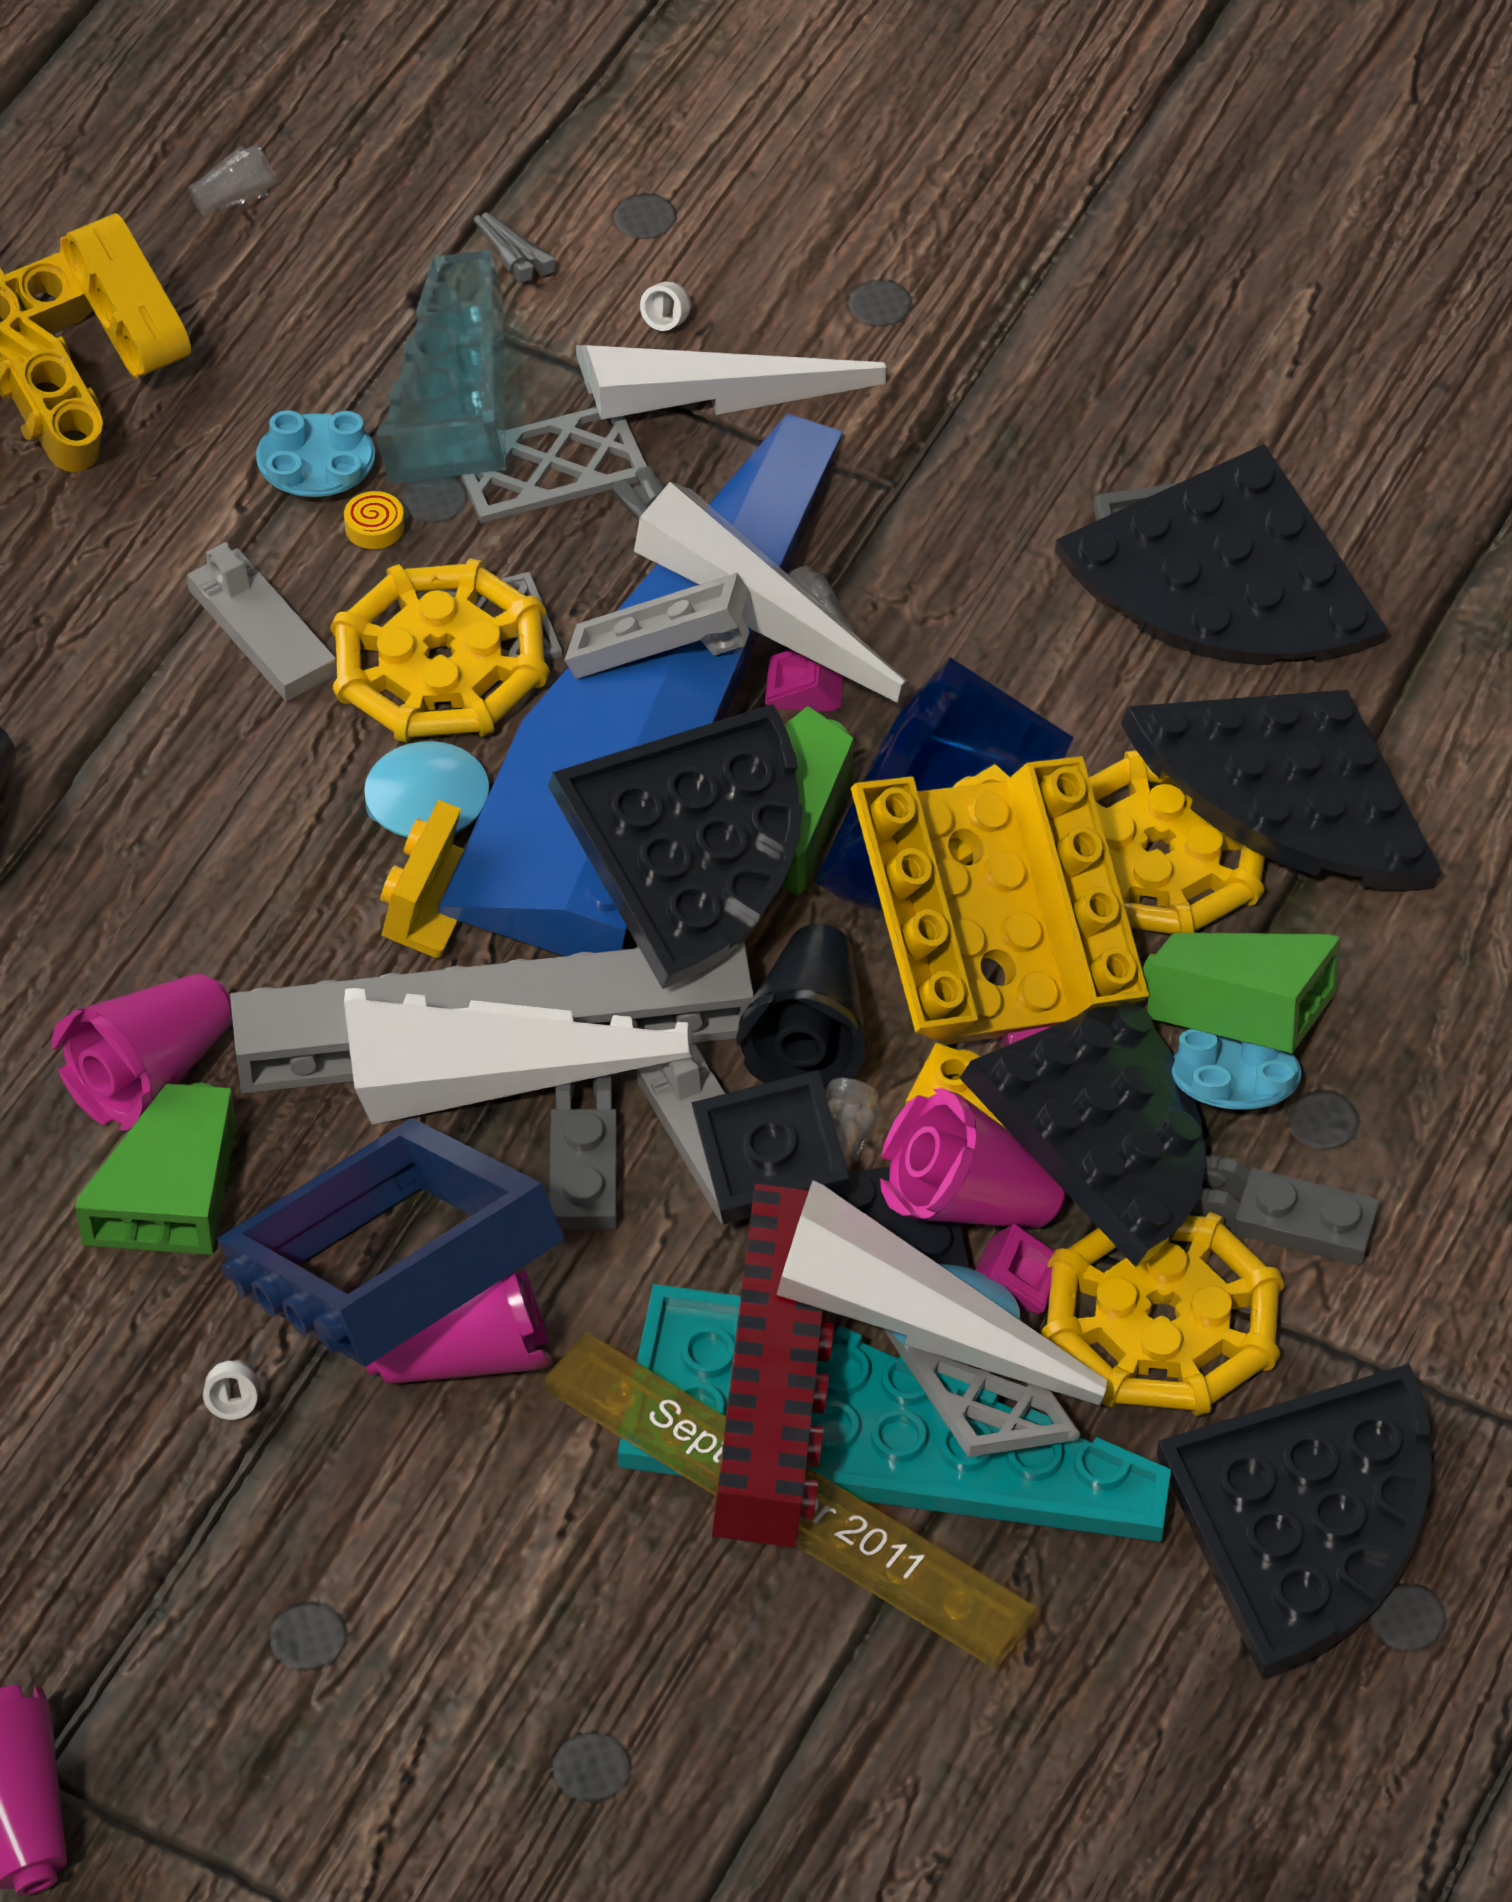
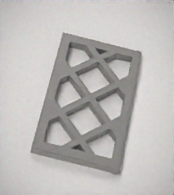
(589, 480)
(953, 1409)

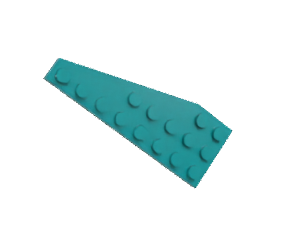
(893, 1445)

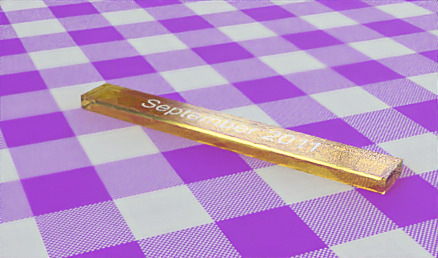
(844, 1529)

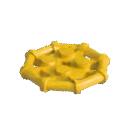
(433, 623)
(1193, 858)
(1179, 1345)

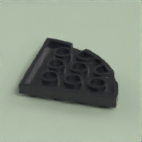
(1227, 569)
(1289, 782)
(690, 835)
(1103, 1121)
(1307, 1509)

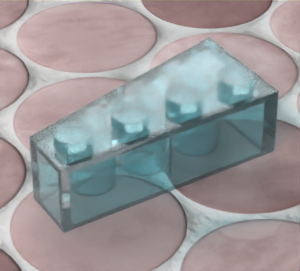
(452, 385)

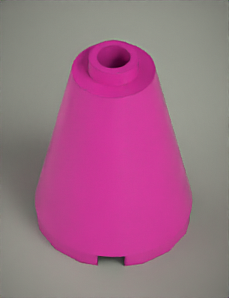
(137, 1043)
(964, 1167)
(482, 1337)
(29, 1794)

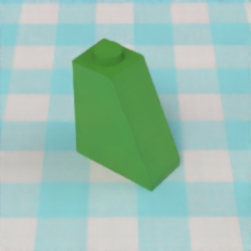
(822, 779)
(1244, 984)
(164, 1176)

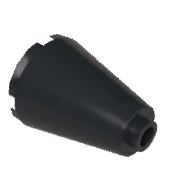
(806, 1011)

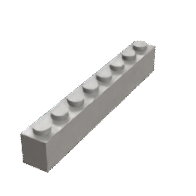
(302, 1036)

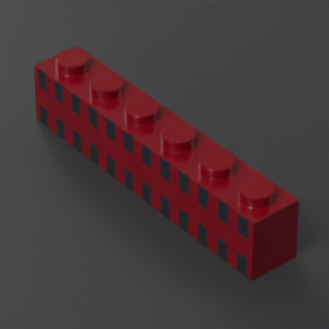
(772, 1388)

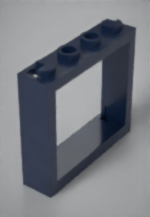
(506, 1230)

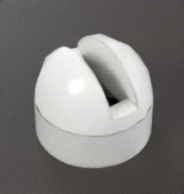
(657, 303)
(217, 1390)

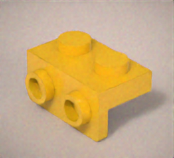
(420, 886)

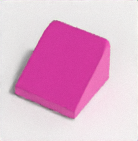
(801, 682)
(1020, 1266)

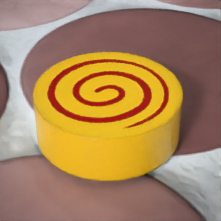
(374, 520)

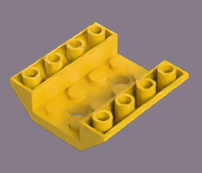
(1032, 901)

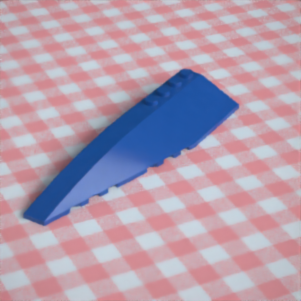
(523, 862)

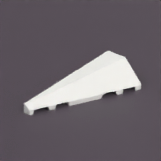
(654, 379)
(703, 546)
(437, 1059)
(871, 1275)

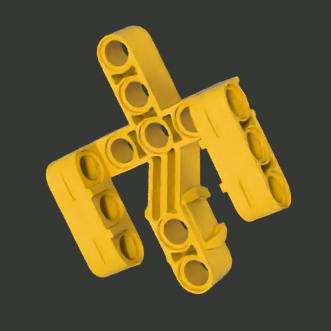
(94, 271)

